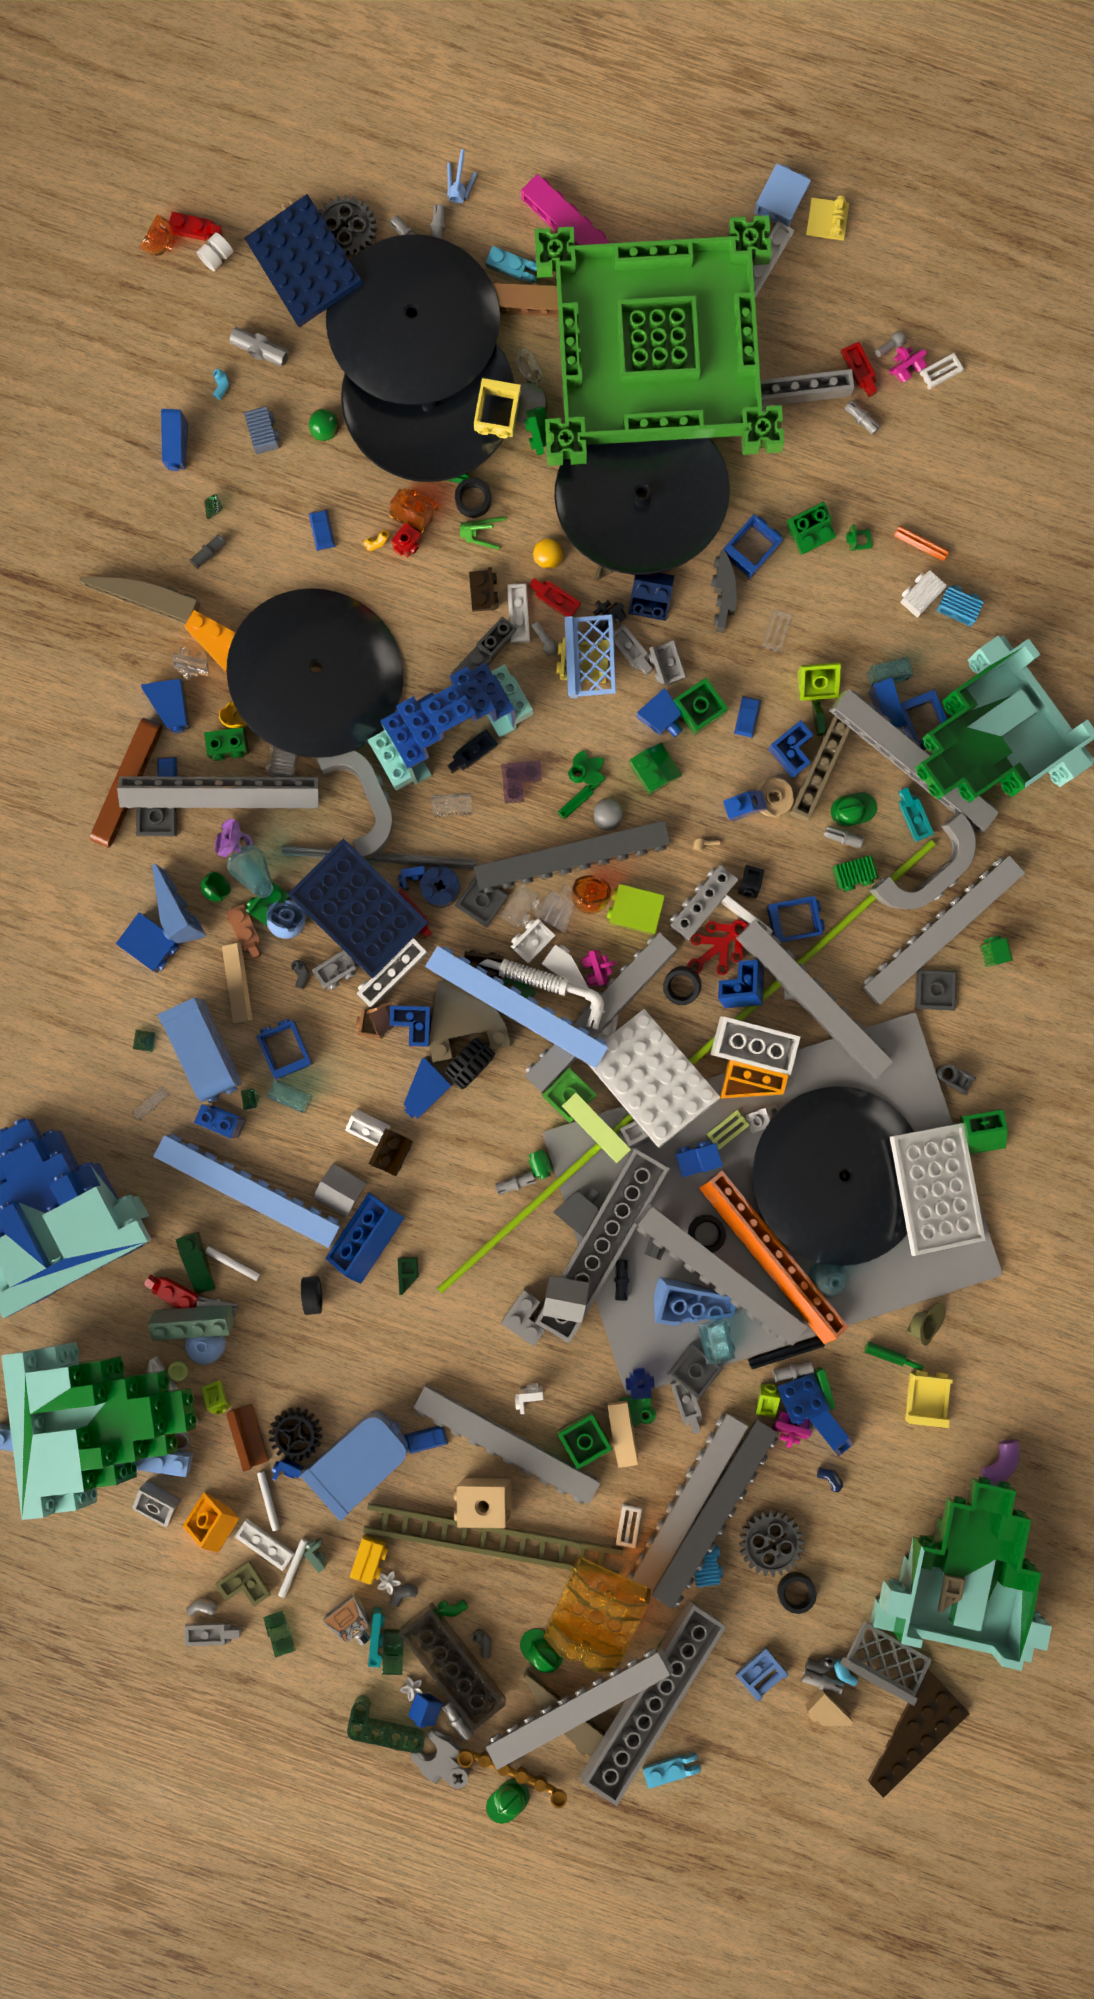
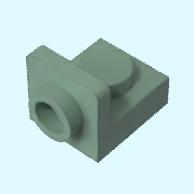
(316, 1558)

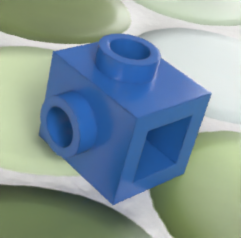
(425, 1709)

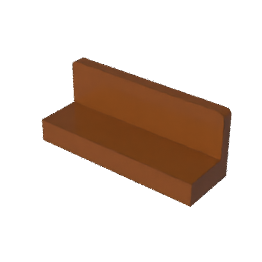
(247, 1437)

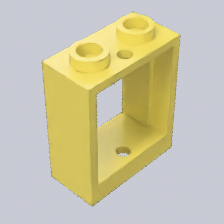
(499, 389)

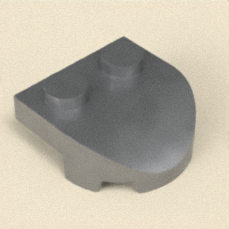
(530, 398)

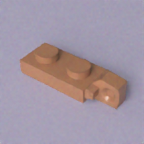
(245, 929)

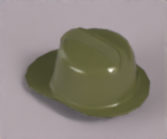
(926, 1324)

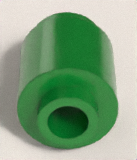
(540, 1164)

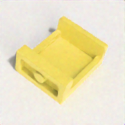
(585, 665)
(928, 1399)

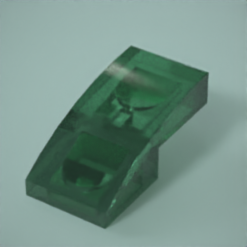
(279, 1633)
(392, 1652)

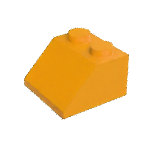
(210, 1523)

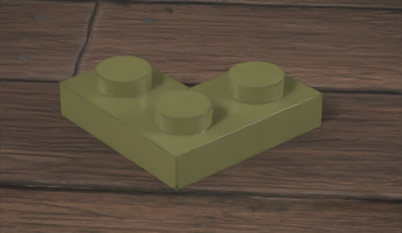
(245, 1579)

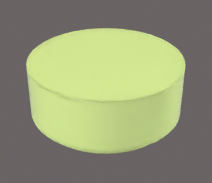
(178, 1371)

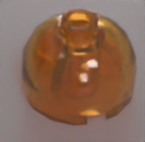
(158, 237)
(590, 894)

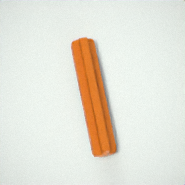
(921, 543)

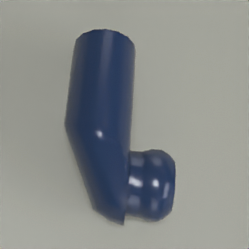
(832, 1477)

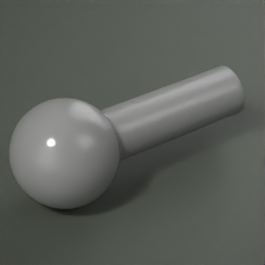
(897, 339)
(550, 646)

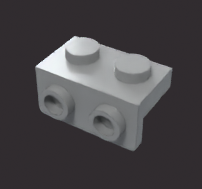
(667, 663)
(335, 969)

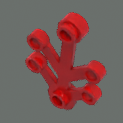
(720, 944)

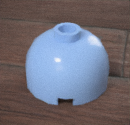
(285, 919)
(205, 1349)

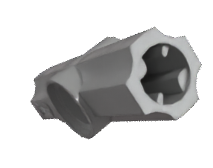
(259, 346)

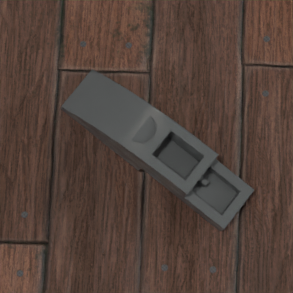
(724, 584)
(488, 646)

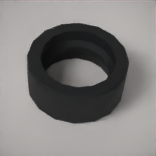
(476, 483)
(671, 996)
(721, 1230)
(311, 1295)
(806, 1605)

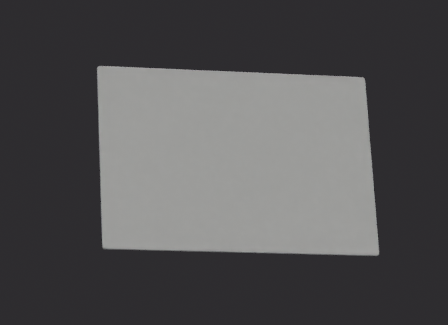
(872, 1287)

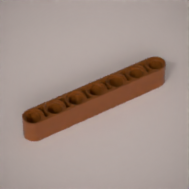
(133, 764)

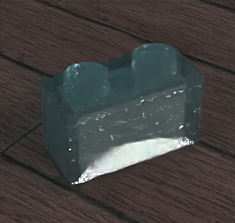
(898, 669)
(289, 1096)
(717, 1341)

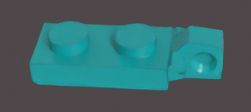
(914, 815)
(376, 1640)

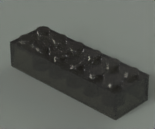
(452, 1666)

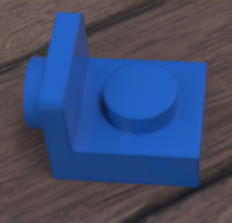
(413, 873)
(290, 1469)

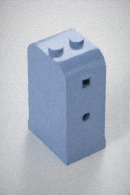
(200, 1049)
(357, 1463)

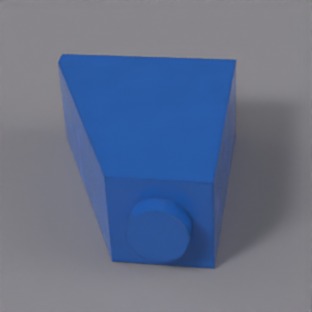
(174, 439)
(169, 702)
(887, 702)
(425, 1089)
(832, 1432)

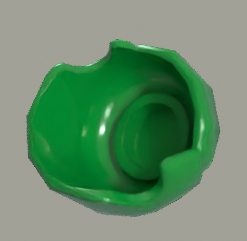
(323, 424)
(215, 887)

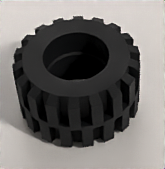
(469, 1063)

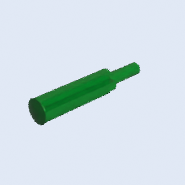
(577, 800)
(890, 1356)

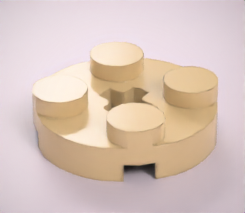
(784, 792)

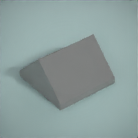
(339, 1190)
(565, 1299)
(156, 1503)

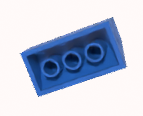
(364, 1238)

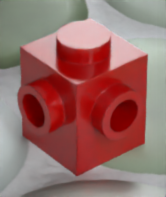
(406, 541)

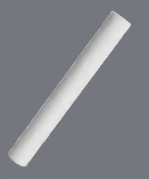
(232, 1263)
(268, 1500)
(293, 1568)

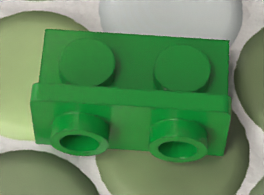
(258, 906)

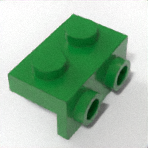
(536, 425)

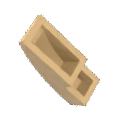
(623, 1434)

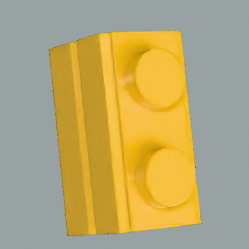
(368, 1559)

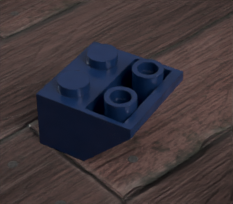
(651, 595)

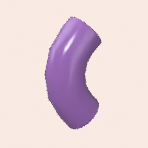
(1006, 1462)

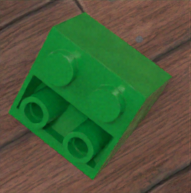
(985, 1131)

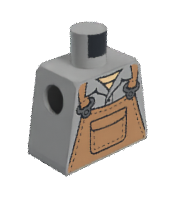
(349, 1620)

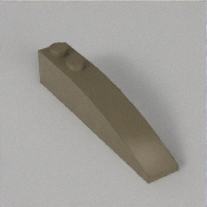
(147, 596)
(585, 1736)

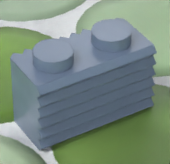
(261, 429)

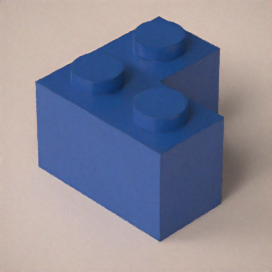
(787, 749)
(746, 989)
(418, 1021)
(698, 1159)

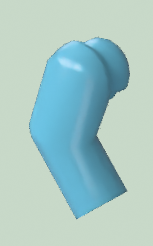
(222, 383)
(844, 1674)

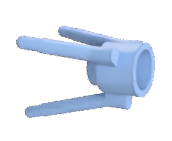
(457, 192)

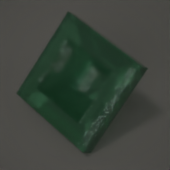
(212, 506)
(144, 1040)
(249, 1099)

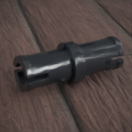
(621, 1280)

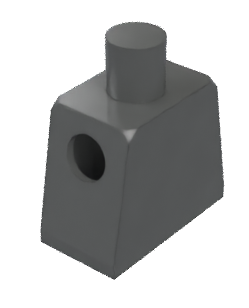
(579, 1210)

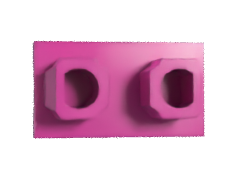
(915, 359)
(601, 967)
(783, 1425)

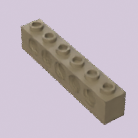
(820, 769)

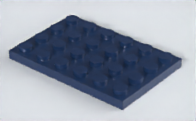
(303, 260)
(357, 908)

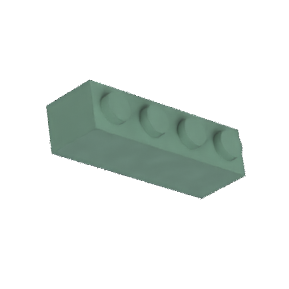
(191, 1322)

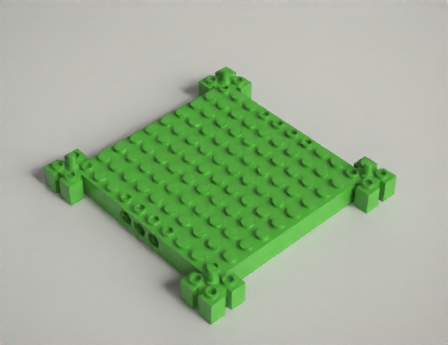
(658, 340)

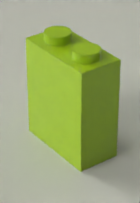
(635, 909)

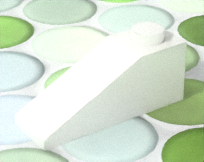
(563, 965)

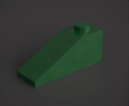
(195, 1262)

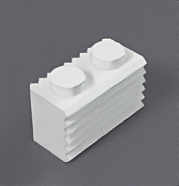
(923, 593)

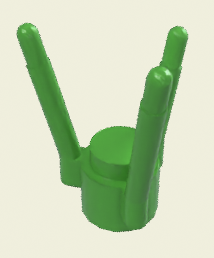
(469, 529)

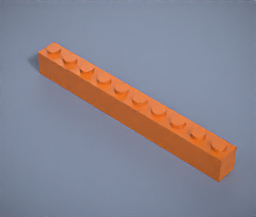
(773, 1257)

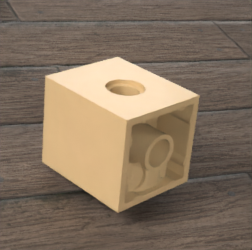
(471, 1505)

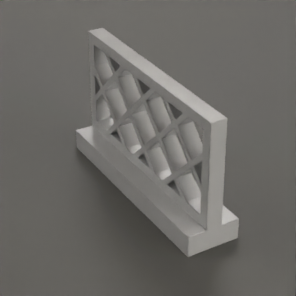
(878, 1678)

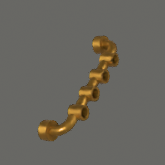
(558, 1796)

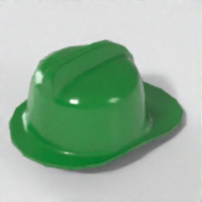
(853, 809)
(539, 1651)
(507, 1801)

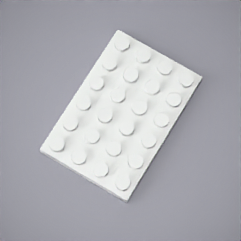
(653, 1079)
(937, 1189)

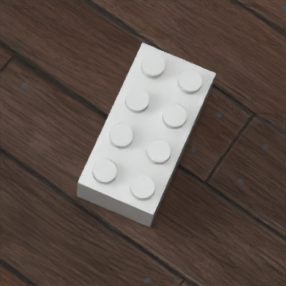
(755, 1045)

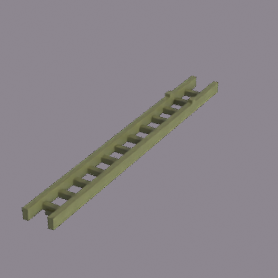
(481, 1549)

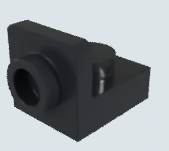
(751, 881)

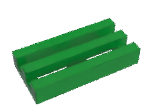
(824, 1386)

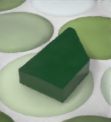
(819, 718)
(407, 1272)

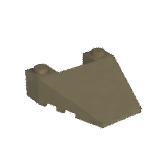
(459, 1015)

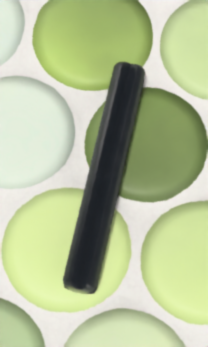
(785, 1353)

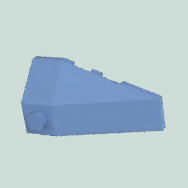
(174, 917)
(685, 1302)

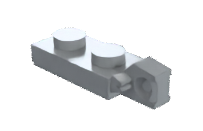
(632, 650)
(687, 1407)
(210, 1633)

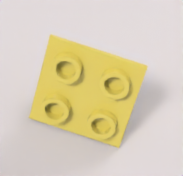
(828, 218)

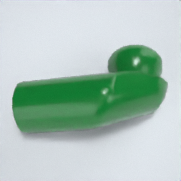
(452, 1611)

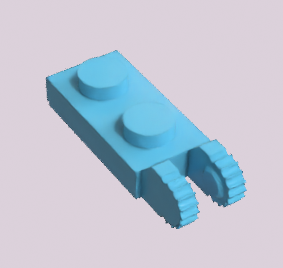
(510, 264)
(670, 1770)

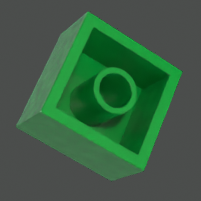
(700, 706)
(584, 1439)

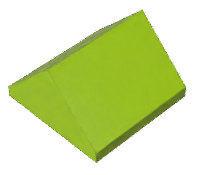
(819, 681)

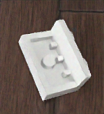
(532, 940)
(530, 1393)

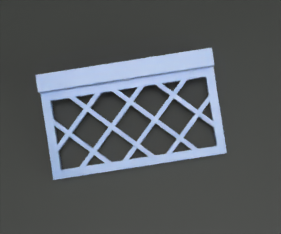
(573, 656)

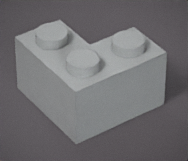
(519, 1319)

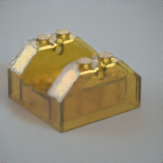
(596, 1589)

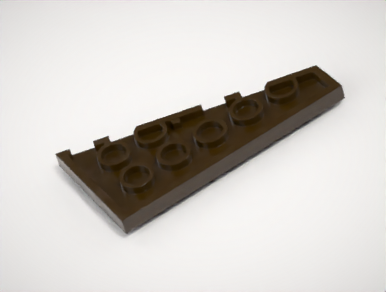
(917, 1733)

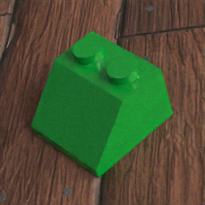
(654, 768)

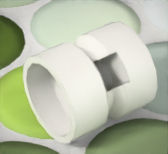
(215, 251)

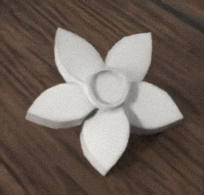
(388, 1582)
(411, 1688)

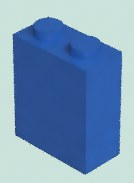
(147, 943)

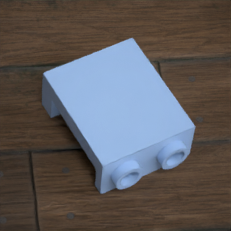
(782, 195)

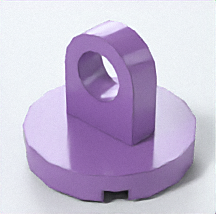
(229, 838)

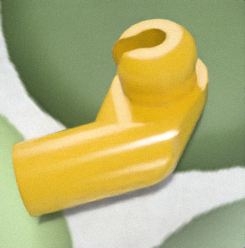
(378, 543)

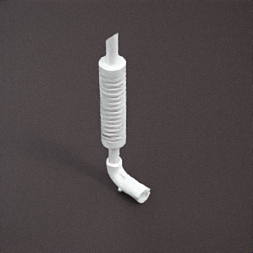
(551, 983)

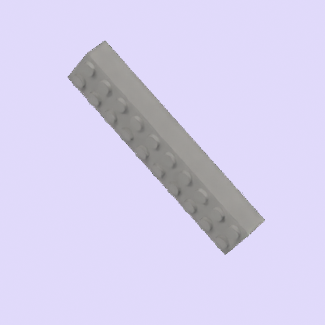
(609, 1233)
(649, 1711)

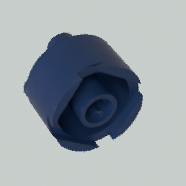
(434, 877)

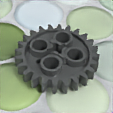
(346, 225)
(781, 1558)

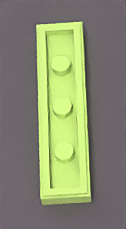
(596, 1128)

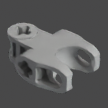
(443, 1762)

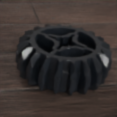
(288, 1450)

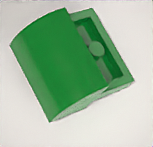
(811, 528)

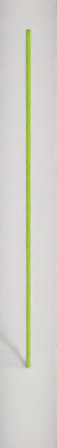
(694, 1059)

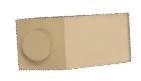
(827, 1711)

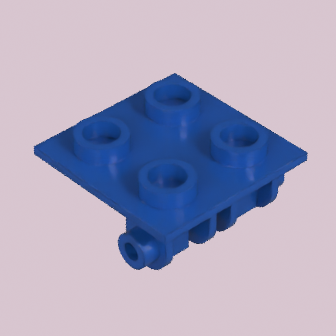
(803, 1398)

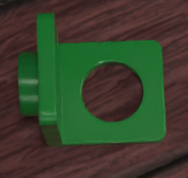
(851, 538)

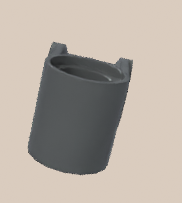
(958, 1079)

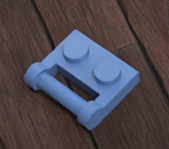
(757, 1669)

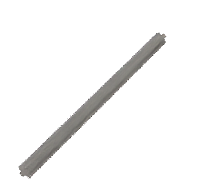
(392, 858)

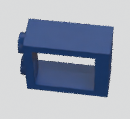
(741, 561)
(915, 702)
(814, 906)
(293, 1067)
(219, 1121)

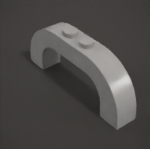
(376, 840)
(963, 850)

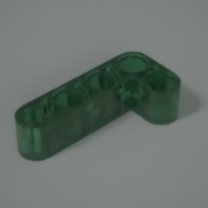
(387, 1729)

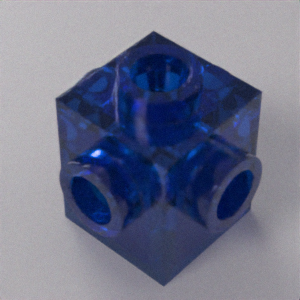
(643, 1390)

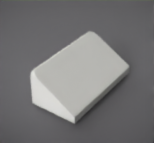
(366, 1127)

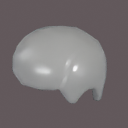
(608, 814)

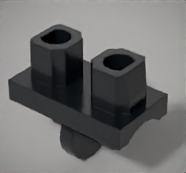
(615, 610)

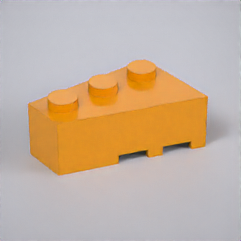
(211, 636)
(749, 1080)

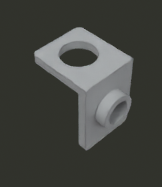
(759, 1119)

